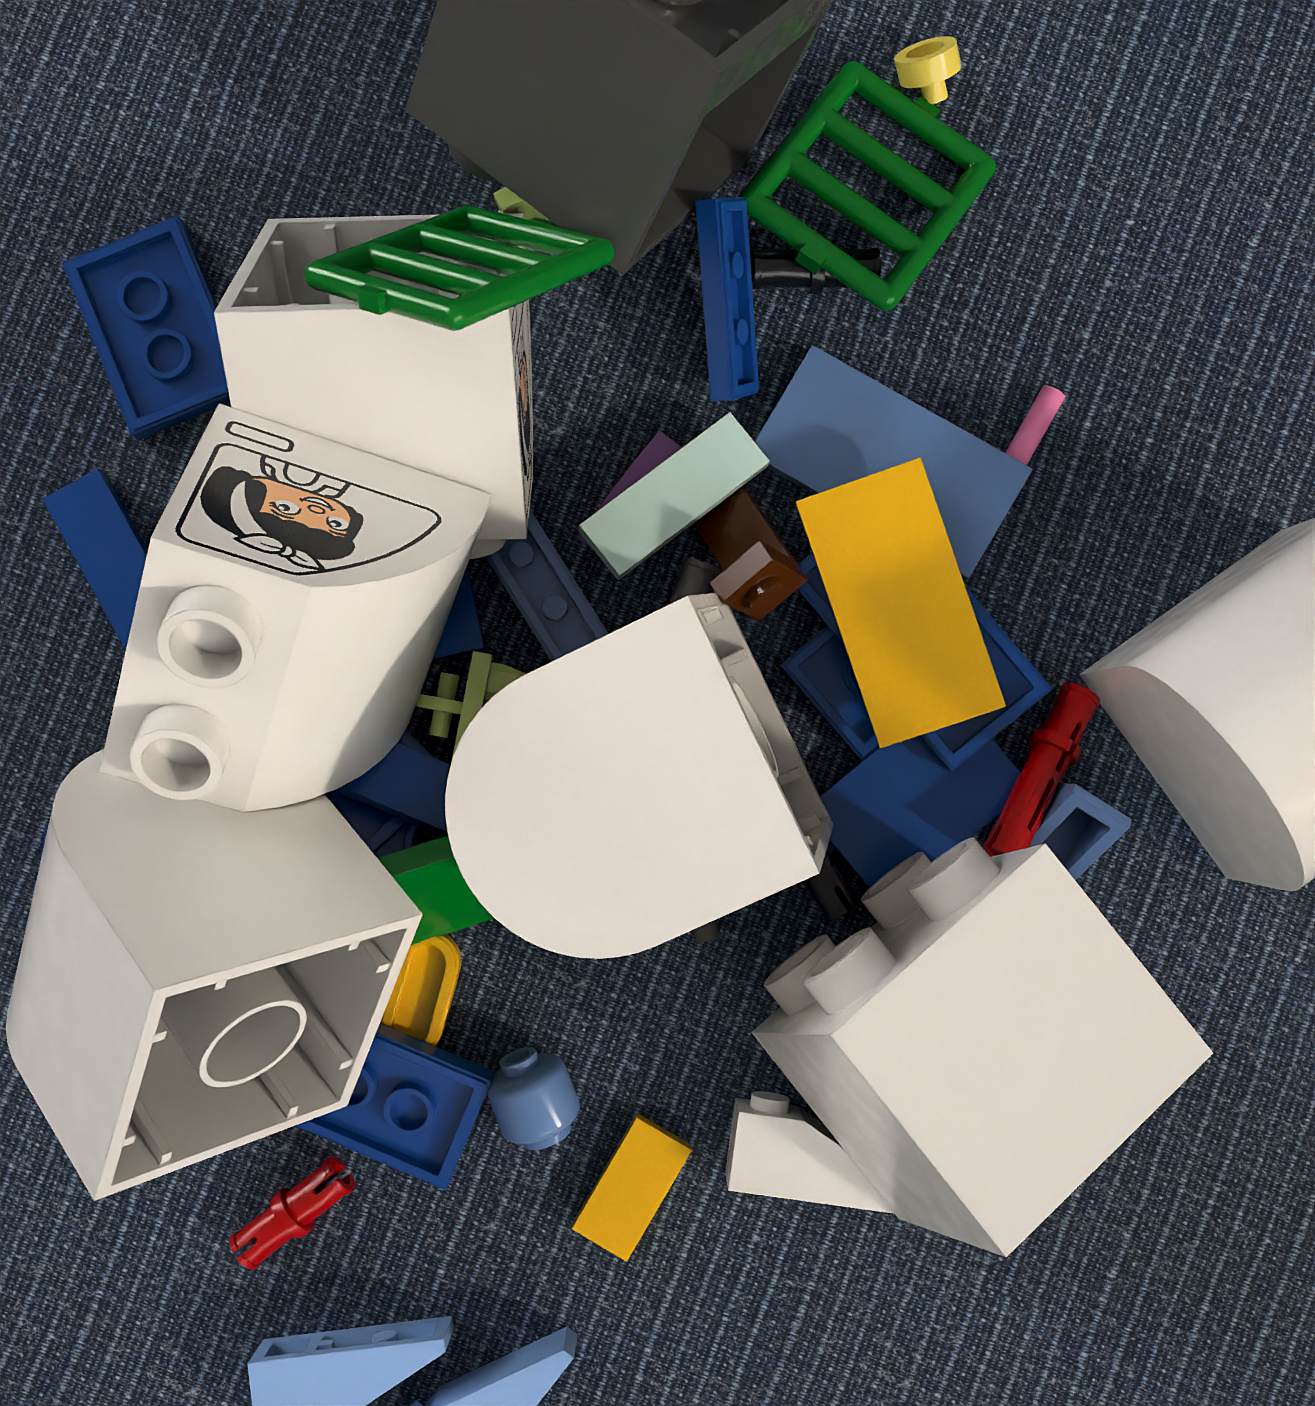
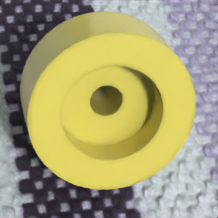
(928, 66)

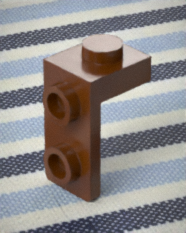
(752, 555)

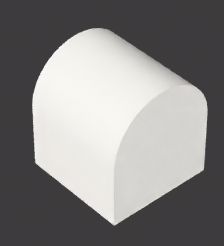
(1226, 710)
(633, 789)
(197, 973)

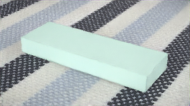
(673, 496)

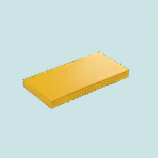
(900, 603)

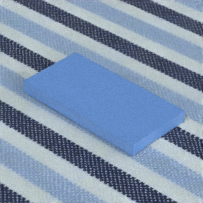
(848, 426)

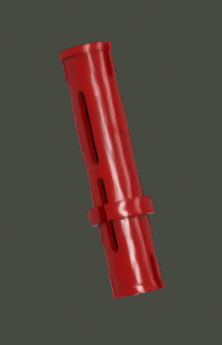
(1051, 753)

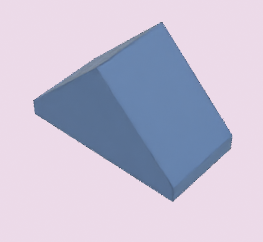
(1079, 828)

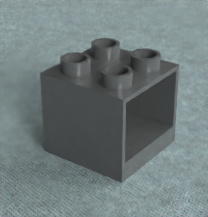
(609, 106)

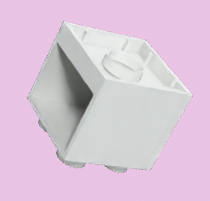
(978, 1040)

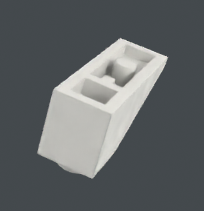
(792, 1156)

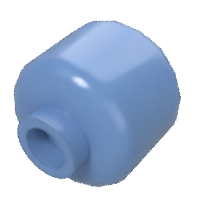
(533, 1098)

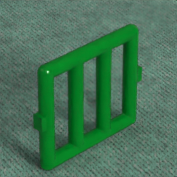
(914, 249)
(479, 291)

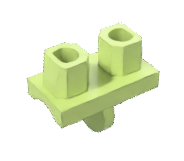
(483, 682)

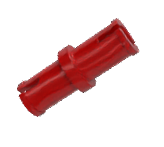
(292, 1213)

